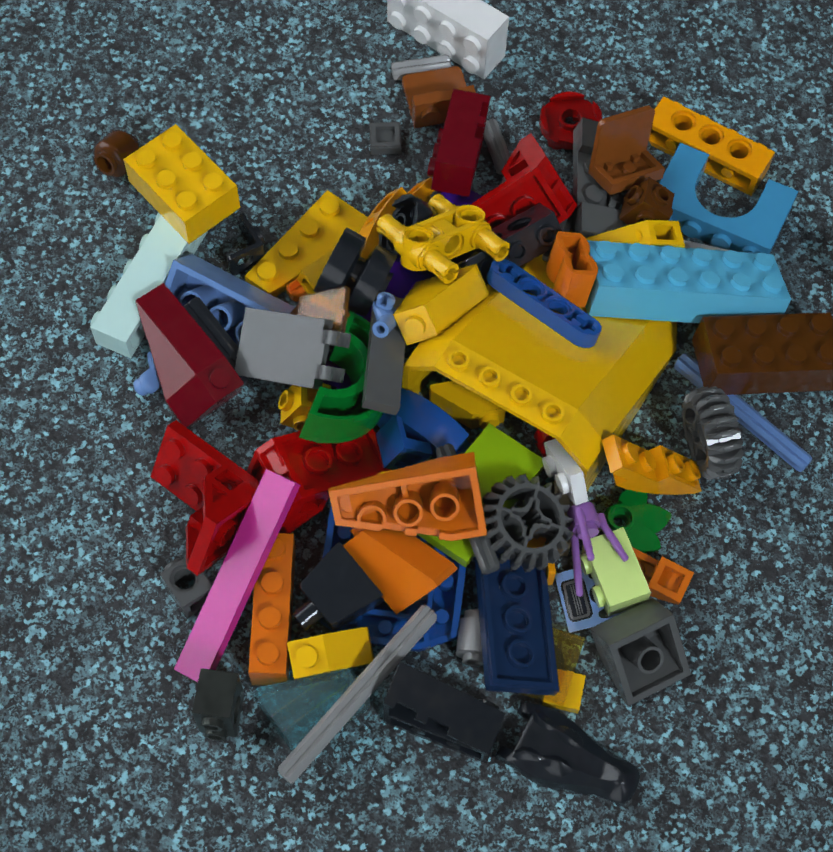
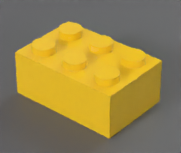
(182, 183)

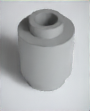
(469, 639)

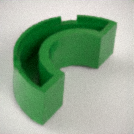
(339, 413)

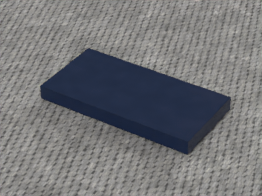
(516, 631)

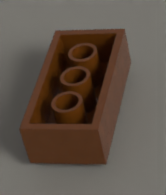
(766, 353)

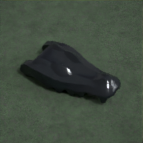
(563, 756)

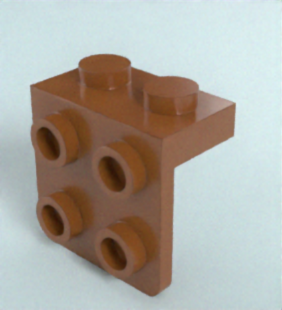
(430, 94)
(621, 151)

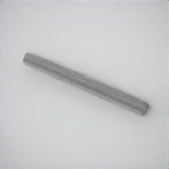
(357, 694)

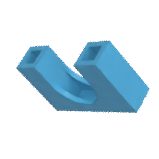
(747, 233)

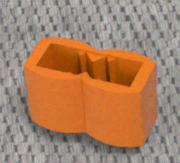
(572, 267)

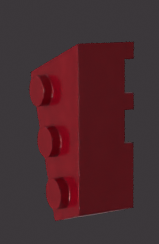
(459, 143)

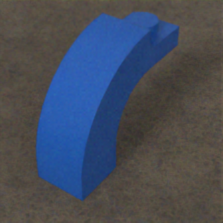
(428, 423)

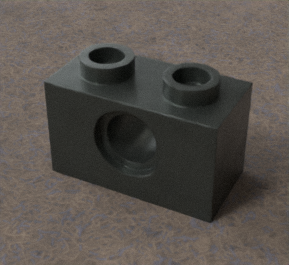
(218, 704)

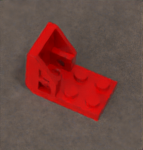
(528, 182)
(315, 469)
(209, 485)

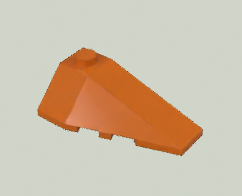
(423, 498)

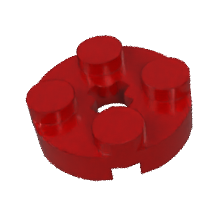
(554, 114)

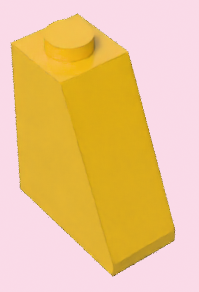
(436, 306)

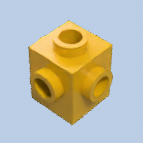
(295, 405)

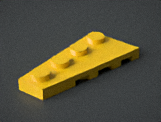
(304, 243)

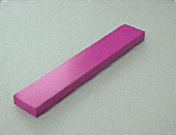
(237, 575)

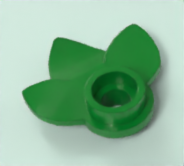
(641, 520)

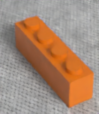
(273, 615)

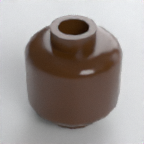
(112, 150)

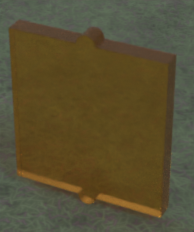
(327, 305)

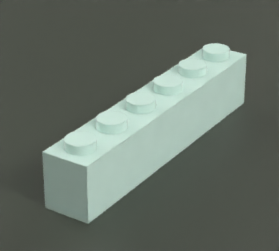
(118, 322)

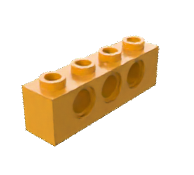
(731, 156)

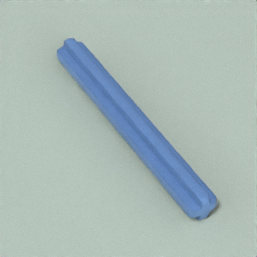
(751, 419)

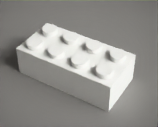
(463, 29)

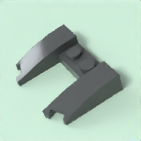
(591, 214)

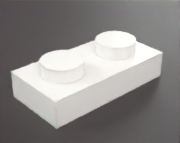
(566, 472)

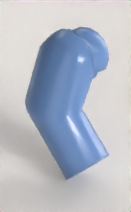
(384, 311)
(149, 380)

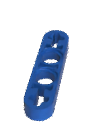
(572, 322)

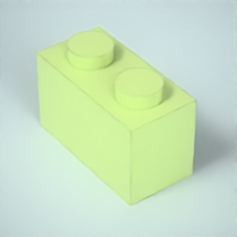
(617, 582)

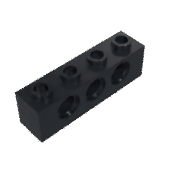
(528, 235)

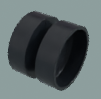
(361, 275)

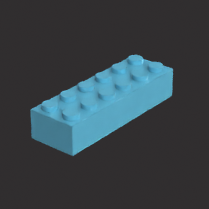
(683, 283)

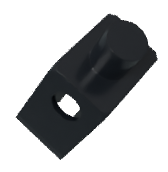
(336, 591)

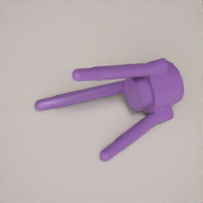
(584, 527)

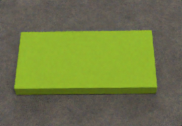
(496, 458)

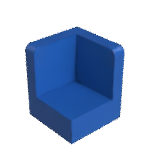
(397, 449)

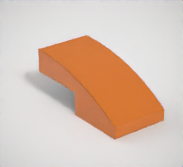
(664, 577)

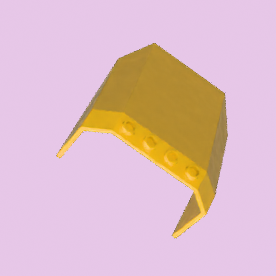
(544, 377)

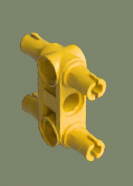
(442, 237)

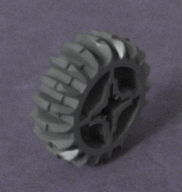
(712, 432)
(540, 511)

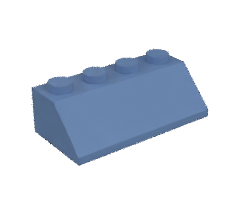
(220, 292)

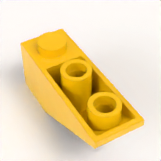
(646, 233)

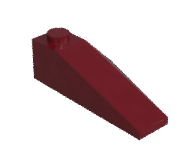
(188, 363)

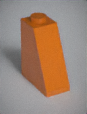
(398, 565)

